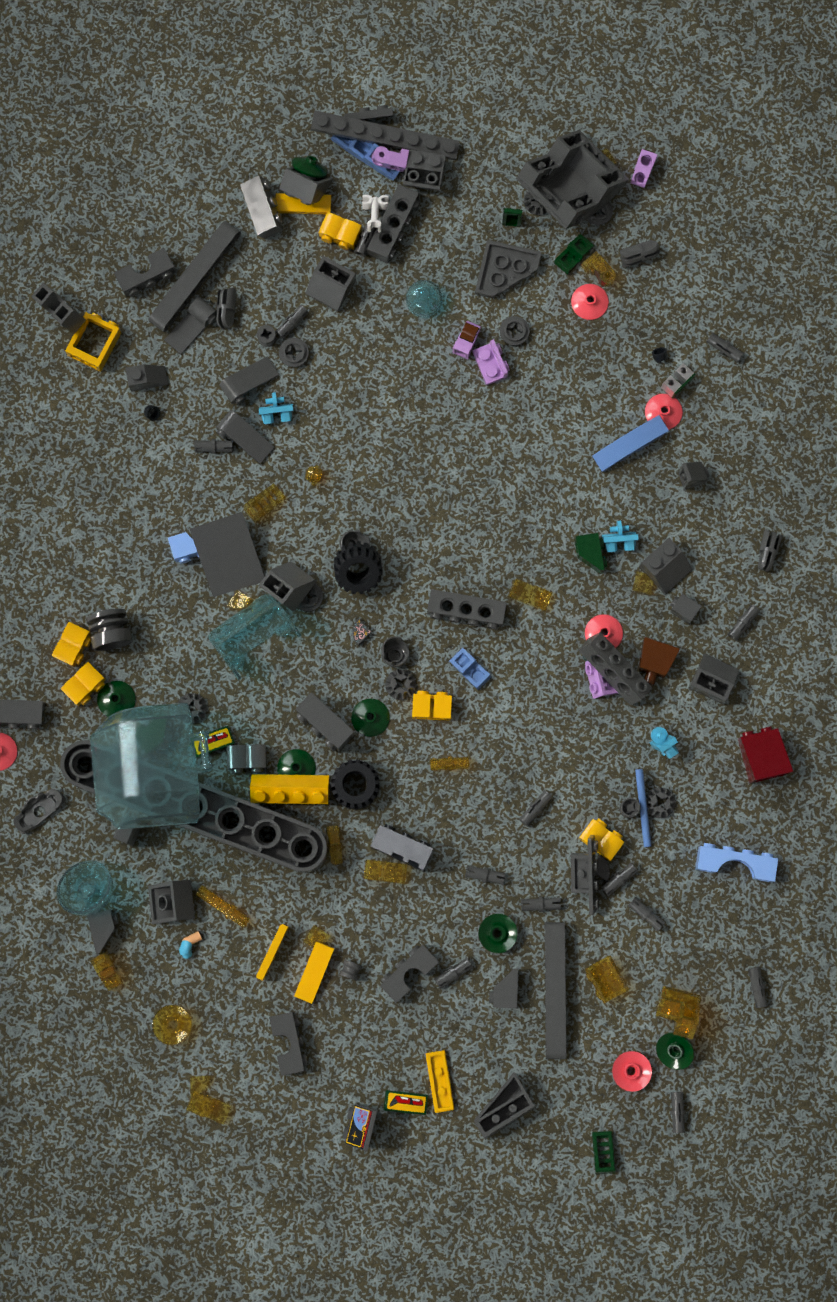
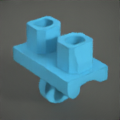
(267, 412)
(611, 539)
(663, 742)

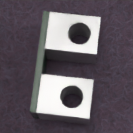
(675, 386)

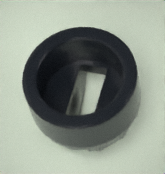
(660, 354)
(152, 415)

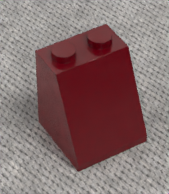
(764, 755)

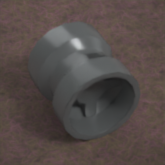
(629, 805)

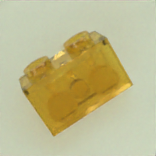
(606, 979)

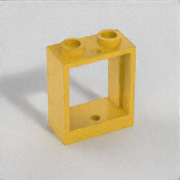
(89, 360)

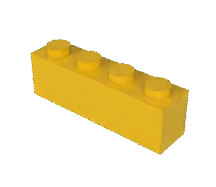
(289, 789)

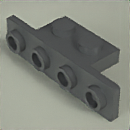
(584, 875)

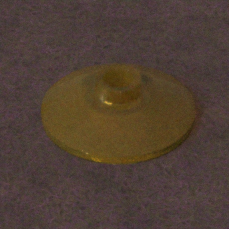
(162, 1029)

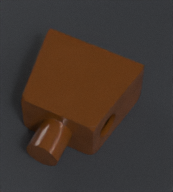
(656, 659)

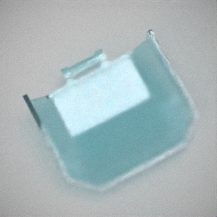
(148, 766)

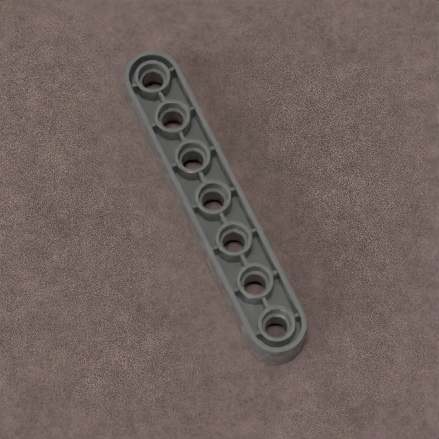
(215, 808)

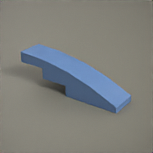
(363, 152)
(630, 443)

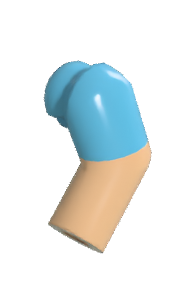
(187, 942)

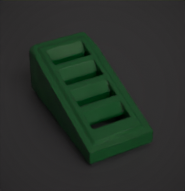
(512, 217)
(603, 1170)

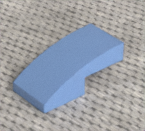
(470, 668)

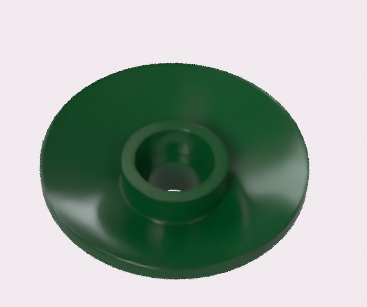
(309, 166)
(122, 690)
(370, 727)
(293, 757)
(508, 933)
(670, 1055)

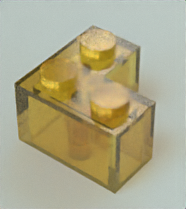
(680, 1007)

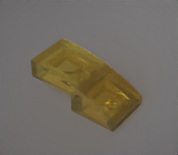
(529, 594)
(385, 871)
(209, 1107)

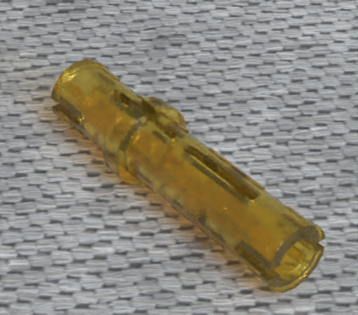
(229, 911)

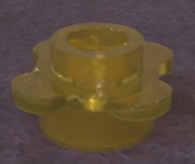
(313, 474)

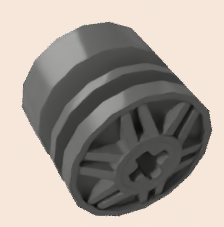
(108, 625)

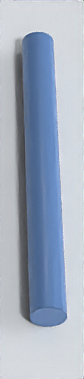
(643, 807)

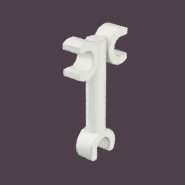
(374, 204)

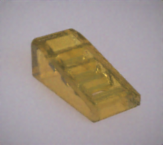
(256, 516)

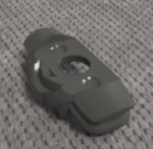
(26, 819)

